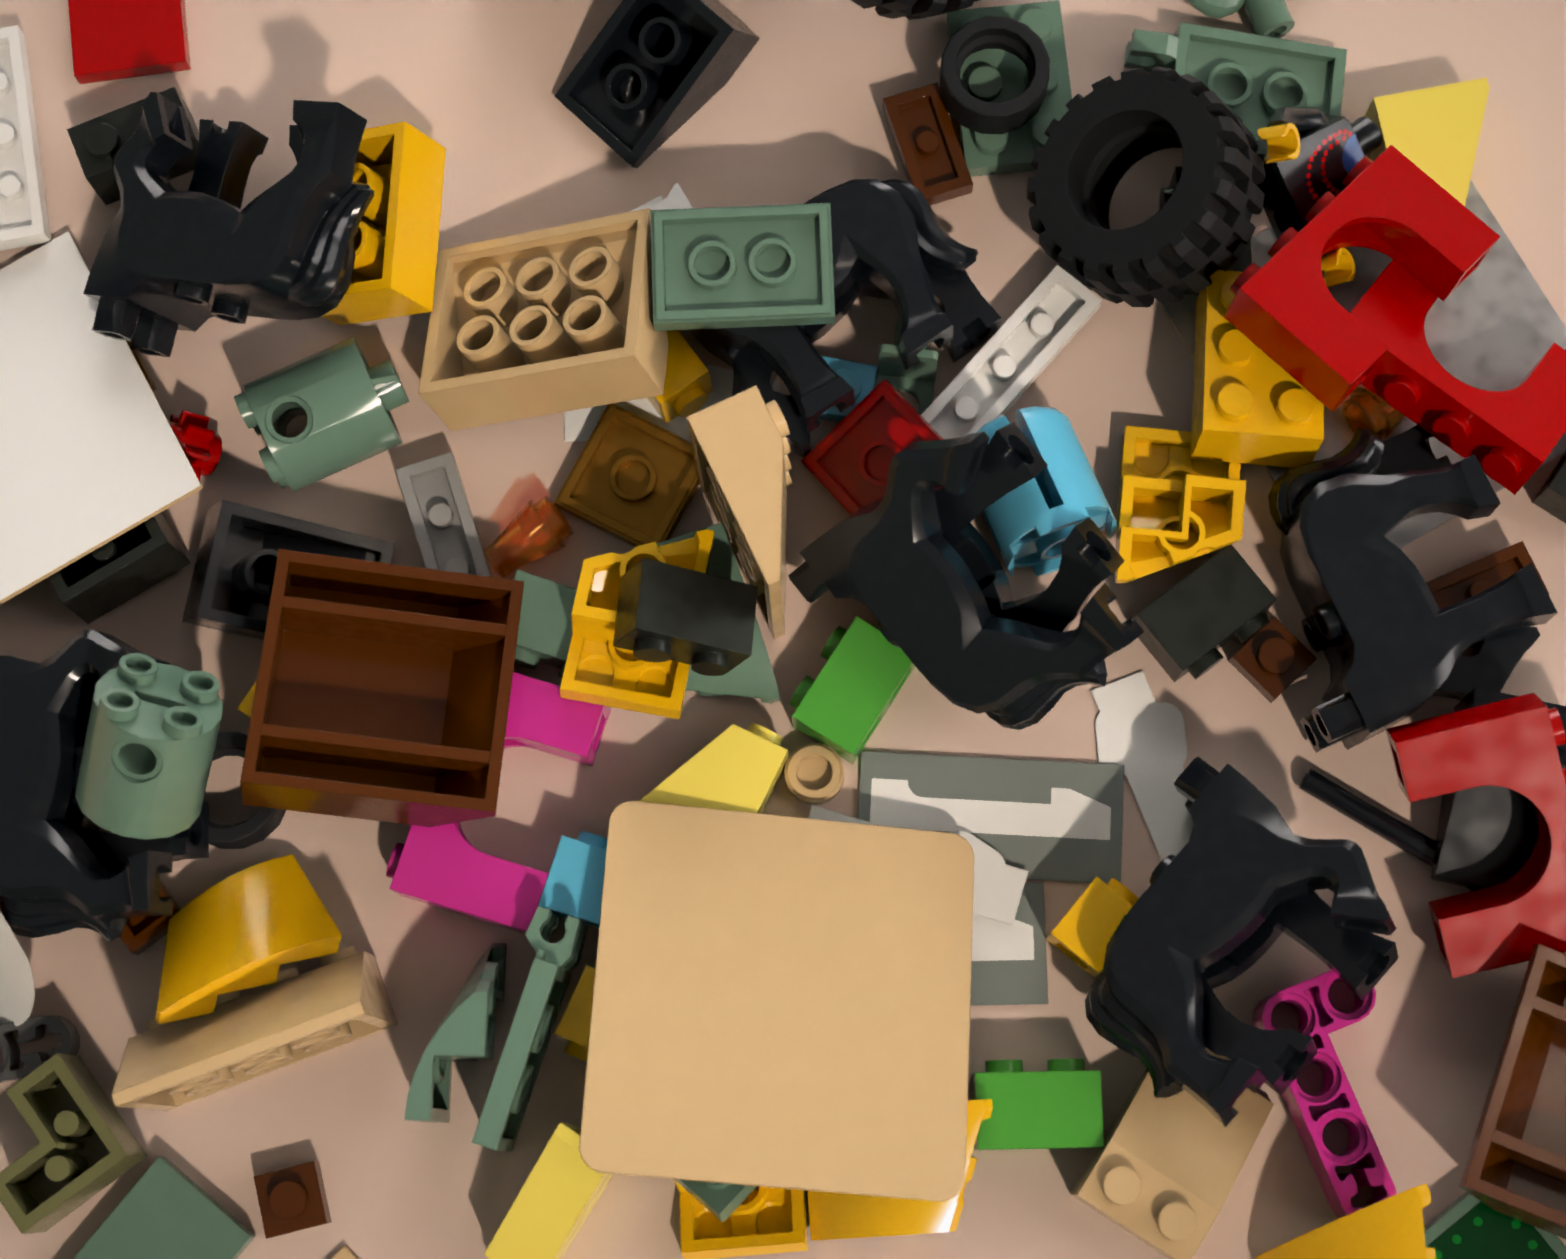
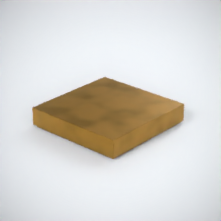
(631, 479)

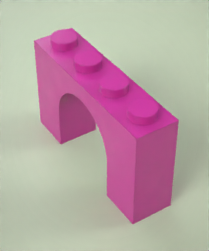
(441, 864)

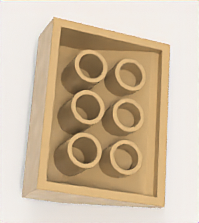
(544, 323)
(744, 477)
(255, 1033)

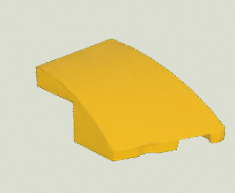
(1172, 503)
(613, 675)
(241, 936)
(871, 1216)
(762, 1224)
(1379, 1231)

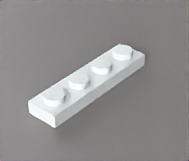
(21, 177)
(1013, 356)

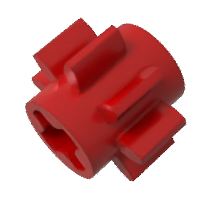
(198, 442)

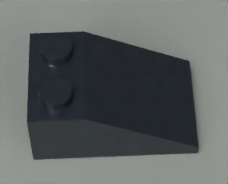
(654, 71)
(239, 561)
(1486, 830)

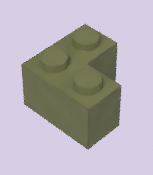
(79, 1148)

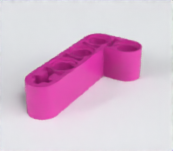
(1336, 1097)

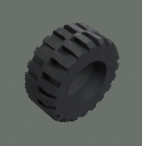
(1095, 149)

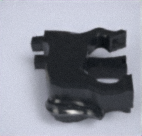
(882, 249)
(198, 255)
(946, 592)
(1368, 599)
(52, 856)
(1211, 921)

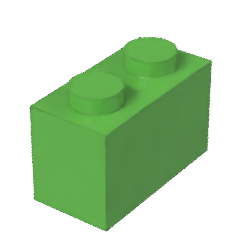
(851, 690)
(1040, 1107)

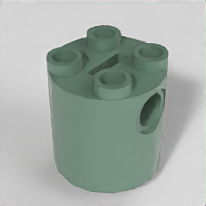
(344, 409)
(149, 748)

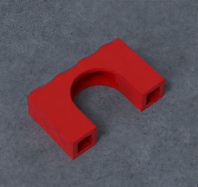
(1383, 208)
(1504, 429)
(1511, 748)

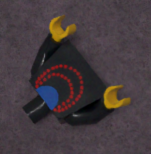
(1304, 160)

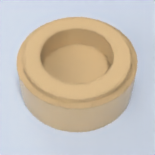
(814, 773)

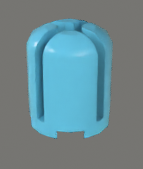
(1041, 513)

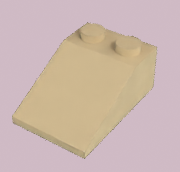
(1170, 1166)

